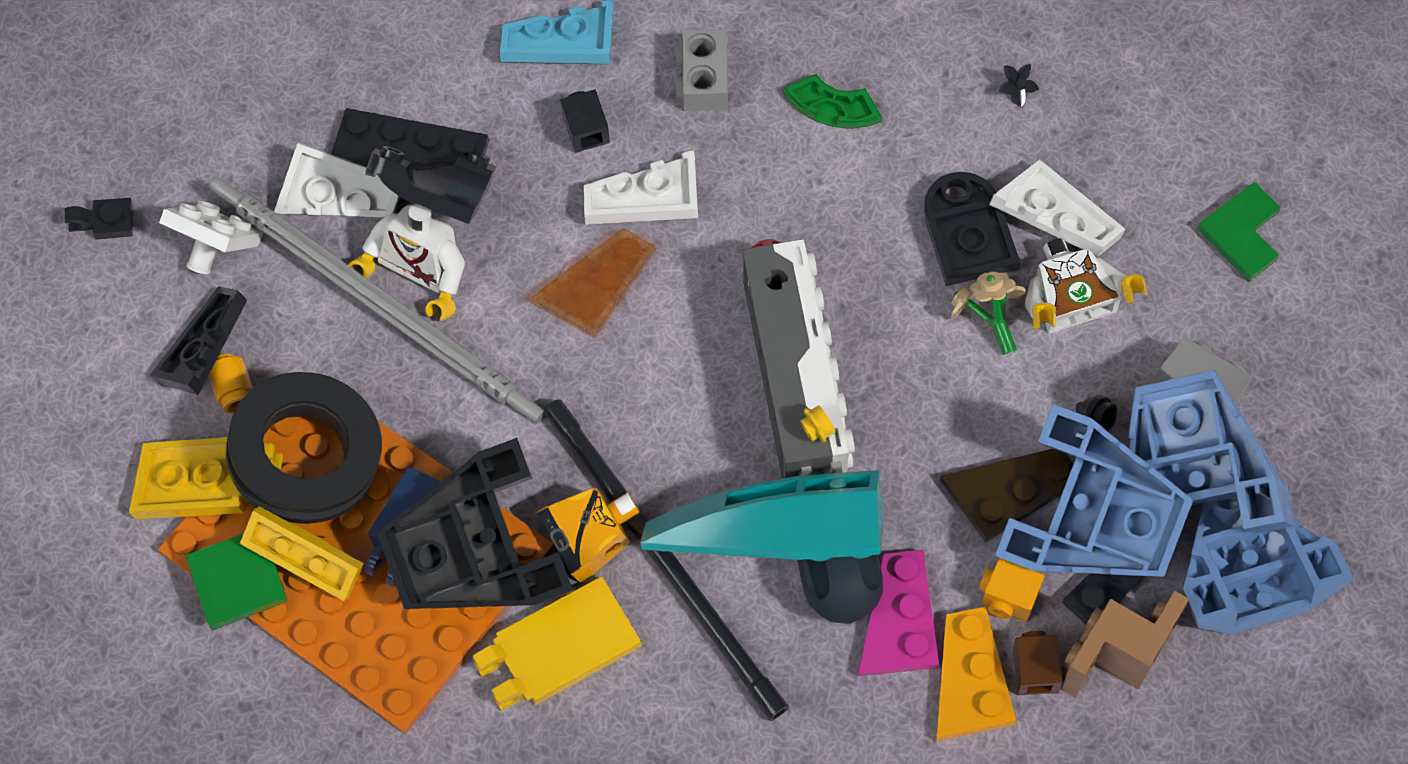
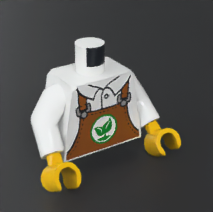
(1076, 288)

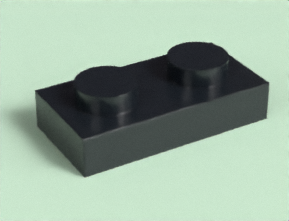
(1097, 591)

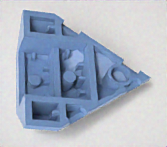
(1260, 578)

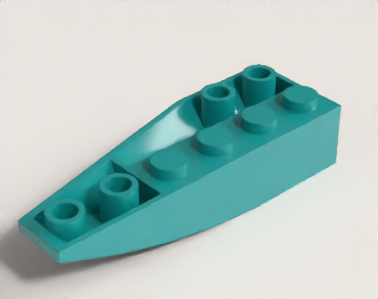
(779, 519)

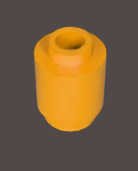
(229, 381)

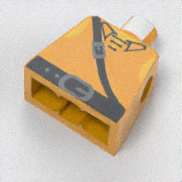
(588, 530)

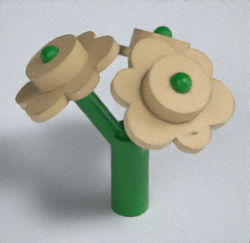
(998, 289)

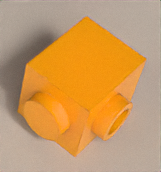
(1010, 590)

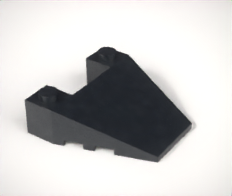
(458, 548)

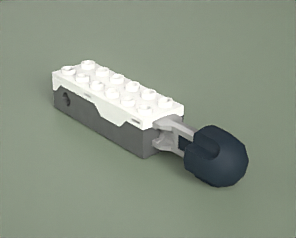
(801, 375)

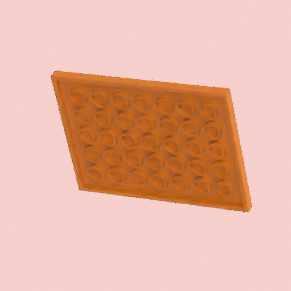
(369, 642)

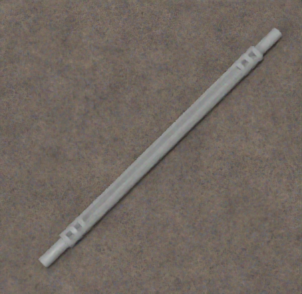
(377, 300)

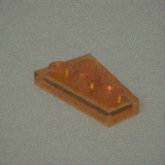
(597, 283)

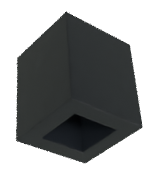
(585, 120)

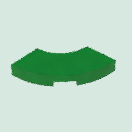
(832, 106)

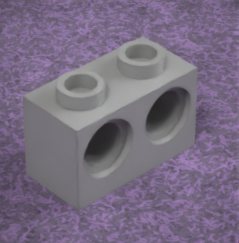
(706, 70)

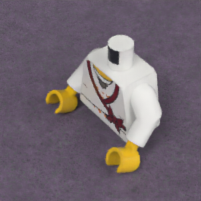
(418, 249)

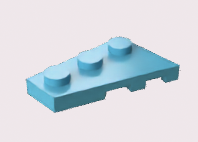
(569, 38)

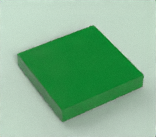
(234, 582)

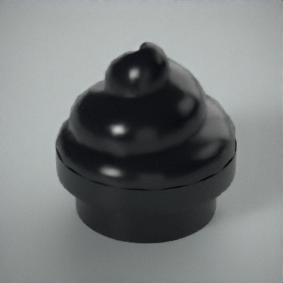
(1099, 409)

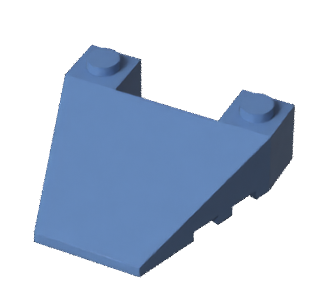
(1207, 449)
(1112, 512)

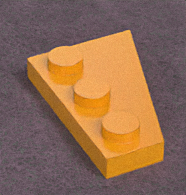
(972, 678)

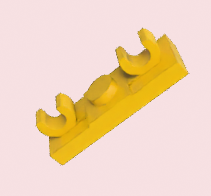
(301, 553)

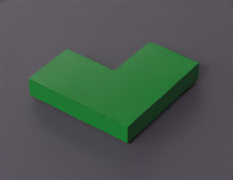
(1234, 232)

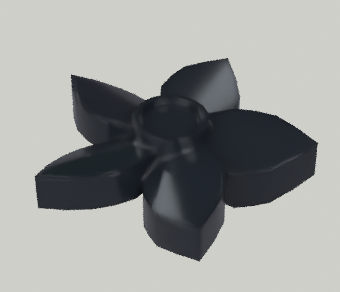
(1017, 84)

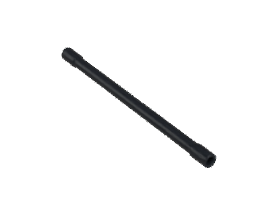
(758, 685)

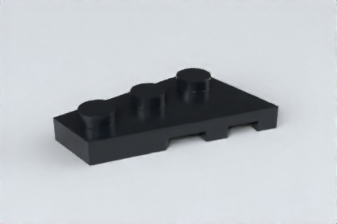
(199, 345)

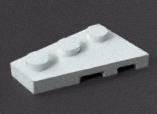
(332, 186)
(654, 194)
(1058, 208)

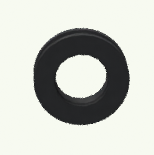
(316, 398)

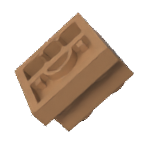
(1121, 642)

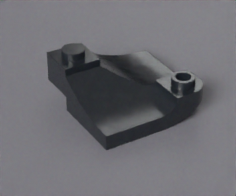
(444, 187)

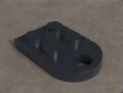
(968, 231)

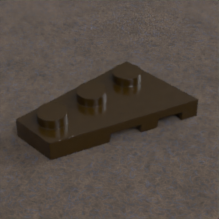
(1008, 489)

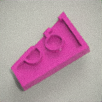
(902, 624)

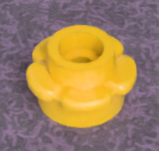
(817, 424)

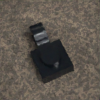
(108, 218)

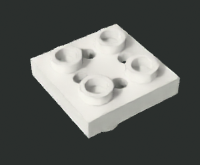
(211, 232)

